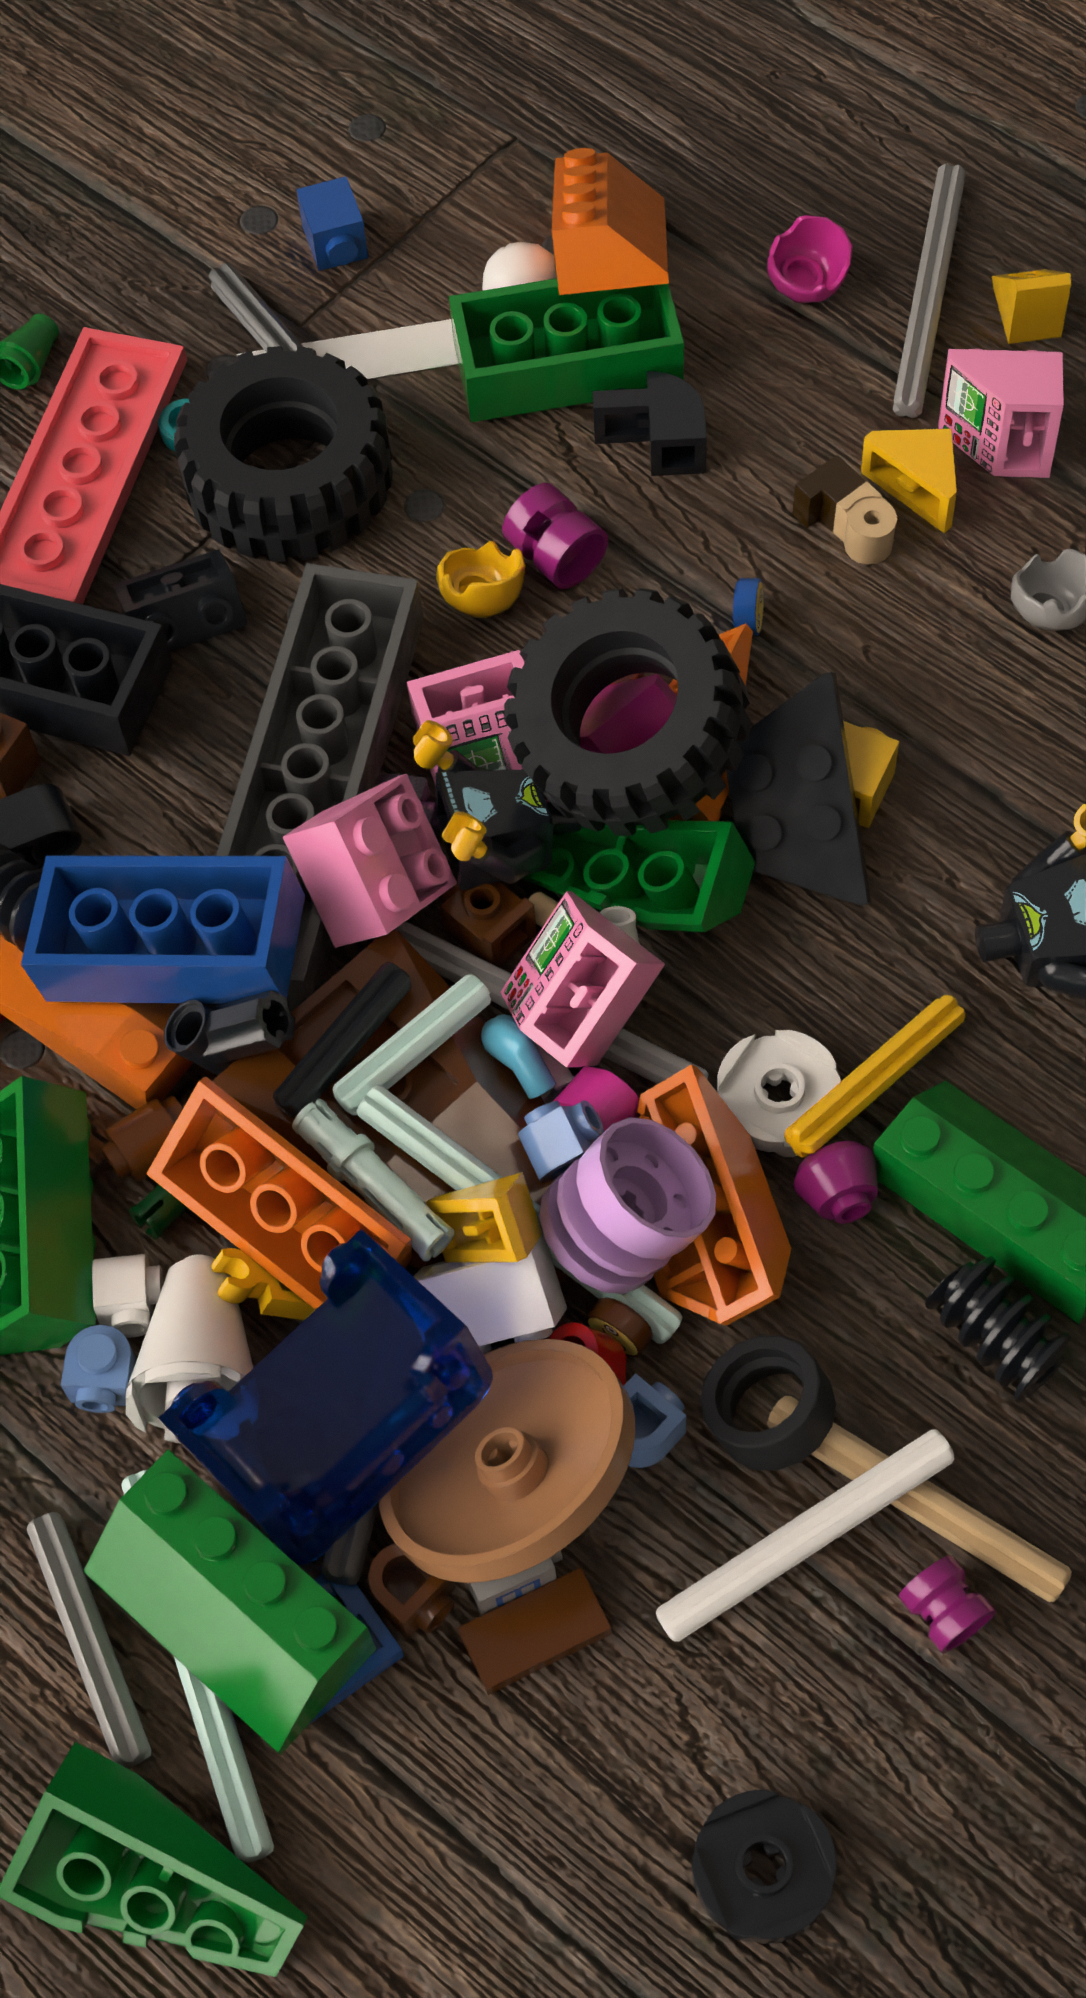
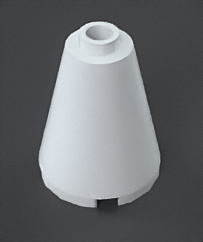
(187, 1342)

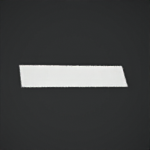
(392, 350)

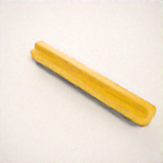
(874, 1076)

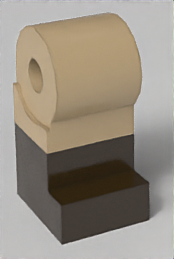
(848, 509)

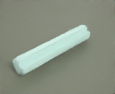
(413, 1042)

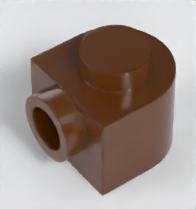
(407, 1593)

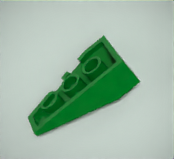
(133, 1863)

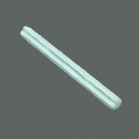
(464, 1170)
(225, 1761)

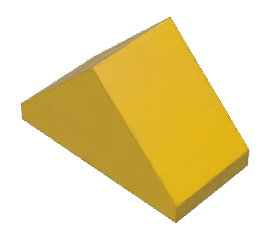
(1032, 303)
(915, 470)
(489, 1221)

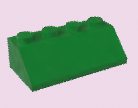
(991, 1191)
(44, 1216)
(227, 1602)

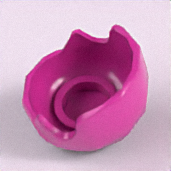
(810, 259)

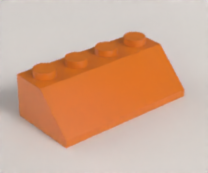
(606, 225)
(264, 1192)

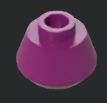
(838, 1181)

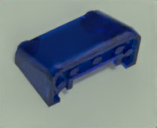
(336, 1403)

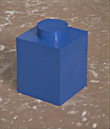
(332, 223)

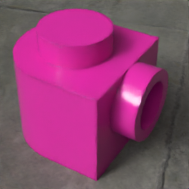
(605, 1092)

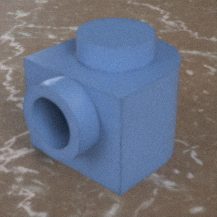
(559, 1136)
(98, 1369)
(657, 1421)

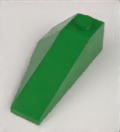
(670, 878)

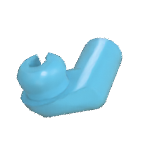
(518, 1052)

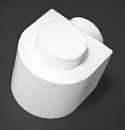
(126, 1292)

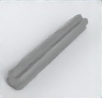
(89, 1640)

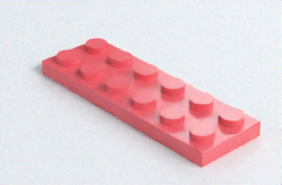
(85, 462)

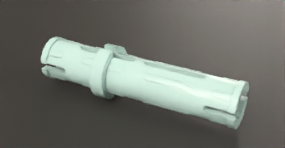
(354, 1160)

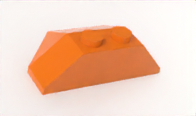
(745, 1248)

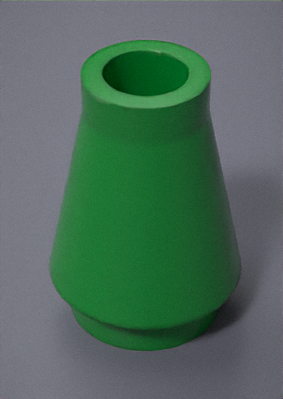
(26, 352)

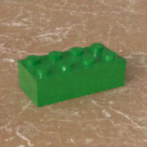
(547, 350)

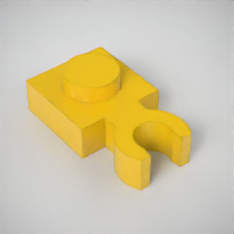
(255, 1282)

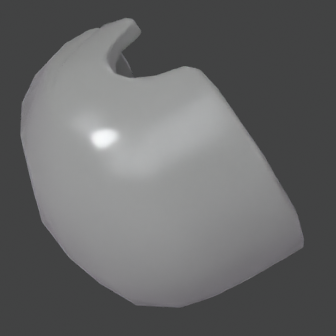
(1052, 592)

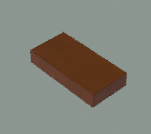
(534, 1631)

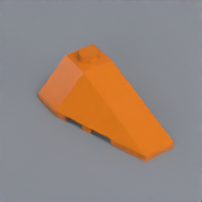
(106, 1040)

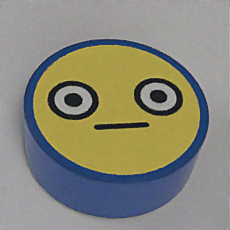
(749, 604)

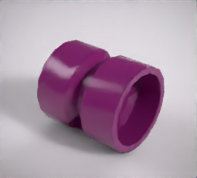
(555, 535)

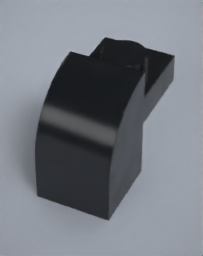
(664, 414)

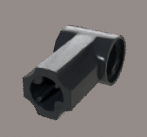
(230, 1030)

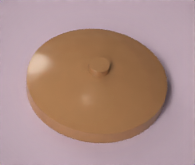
(519, 1468)

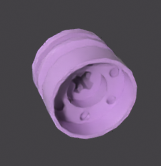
(627, 1206)

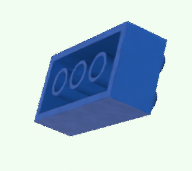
(163, 928)

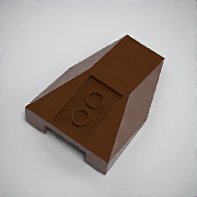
(453, 1088)

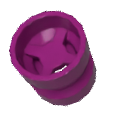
(942, 1597)

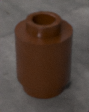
(139, 1137)

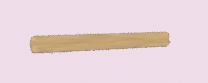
(944, 1514)

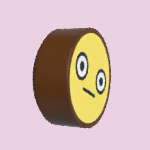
(622, 1323)

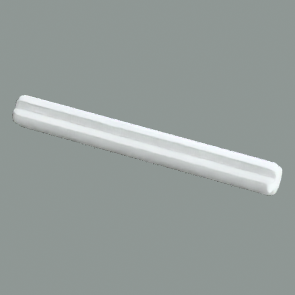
(805, 1535)

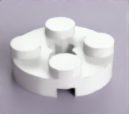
(770, 1060)

